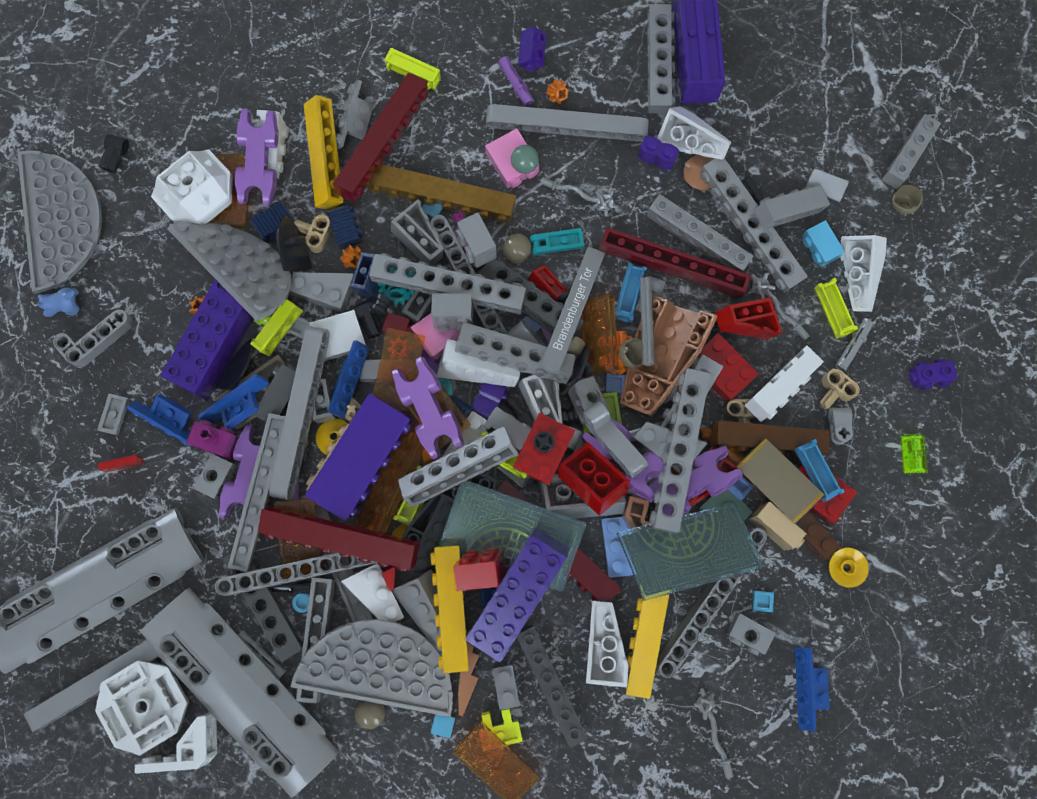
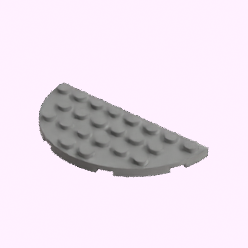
(59, 218)
(239, 263)
(378, 665)

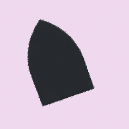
(292, 247)
(236, 368)
(580, 369)

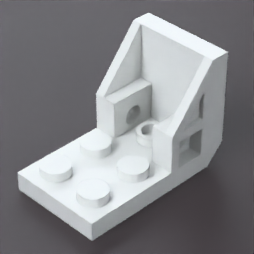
(194, 749)

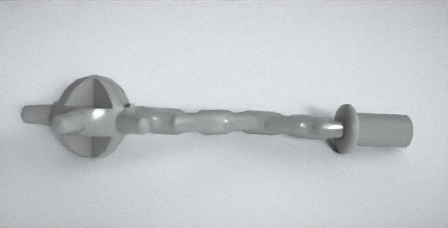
(603, 201)
(761, 286)
(706, 706)

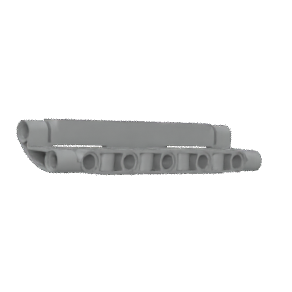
(90, 588)
(239, 692)

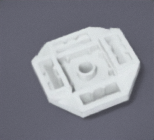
(194, 188)
(121, 712)

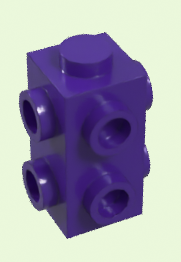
(532, 49)
(926, 375)

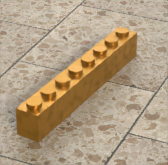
(444, 192)

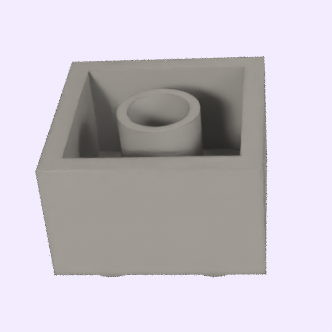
(476, 239)
(451, 311)

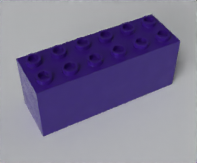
(698, 50)
(208, 343)
(359, 457)
(518, 594)

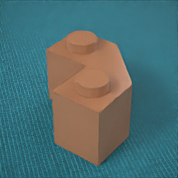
(635, 512)

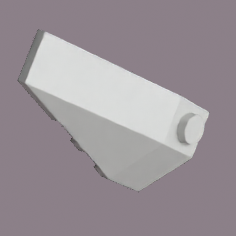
(692, 134)
(863, 268)
(606, 653)

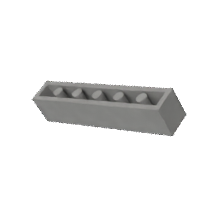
(316, 624)

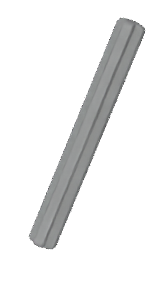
(647, 321)

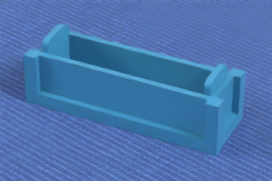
(629, 293)
(818, 470)

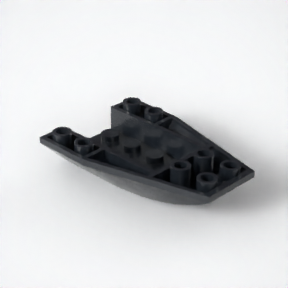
(432, 519)

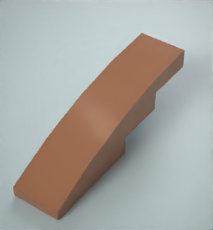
(467, 680)

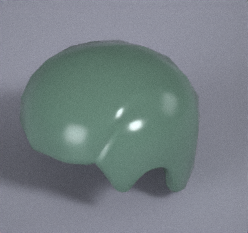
(524, 159)

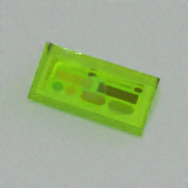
(914, 454)

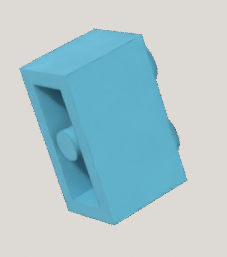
(822, 244)

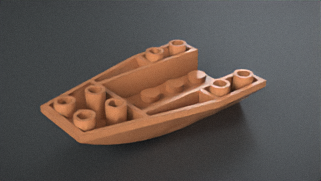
(677, 343)

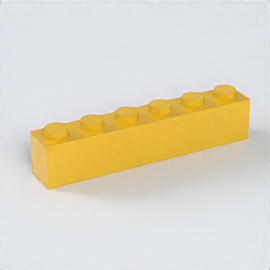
(322, 151)
(451, 611)
(645, 645)

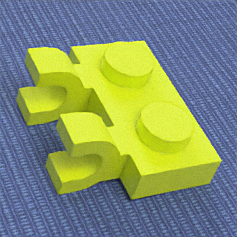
(508, 731)

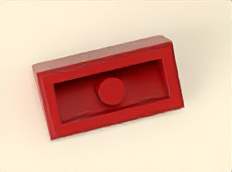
(547, 282)
(389, 576)

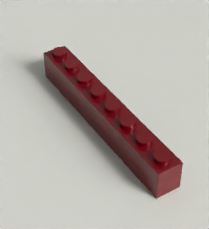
(381, 138)
(674, 263)
(338, 537)
(583, 569)

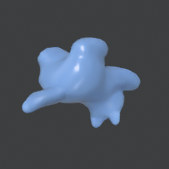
(62, 301)

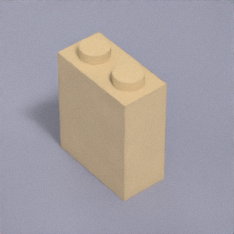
(778, 526)

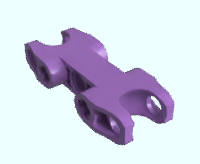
(256, 157)
(422, 395)
(704, 477)
(639, 483)
(236, 492)

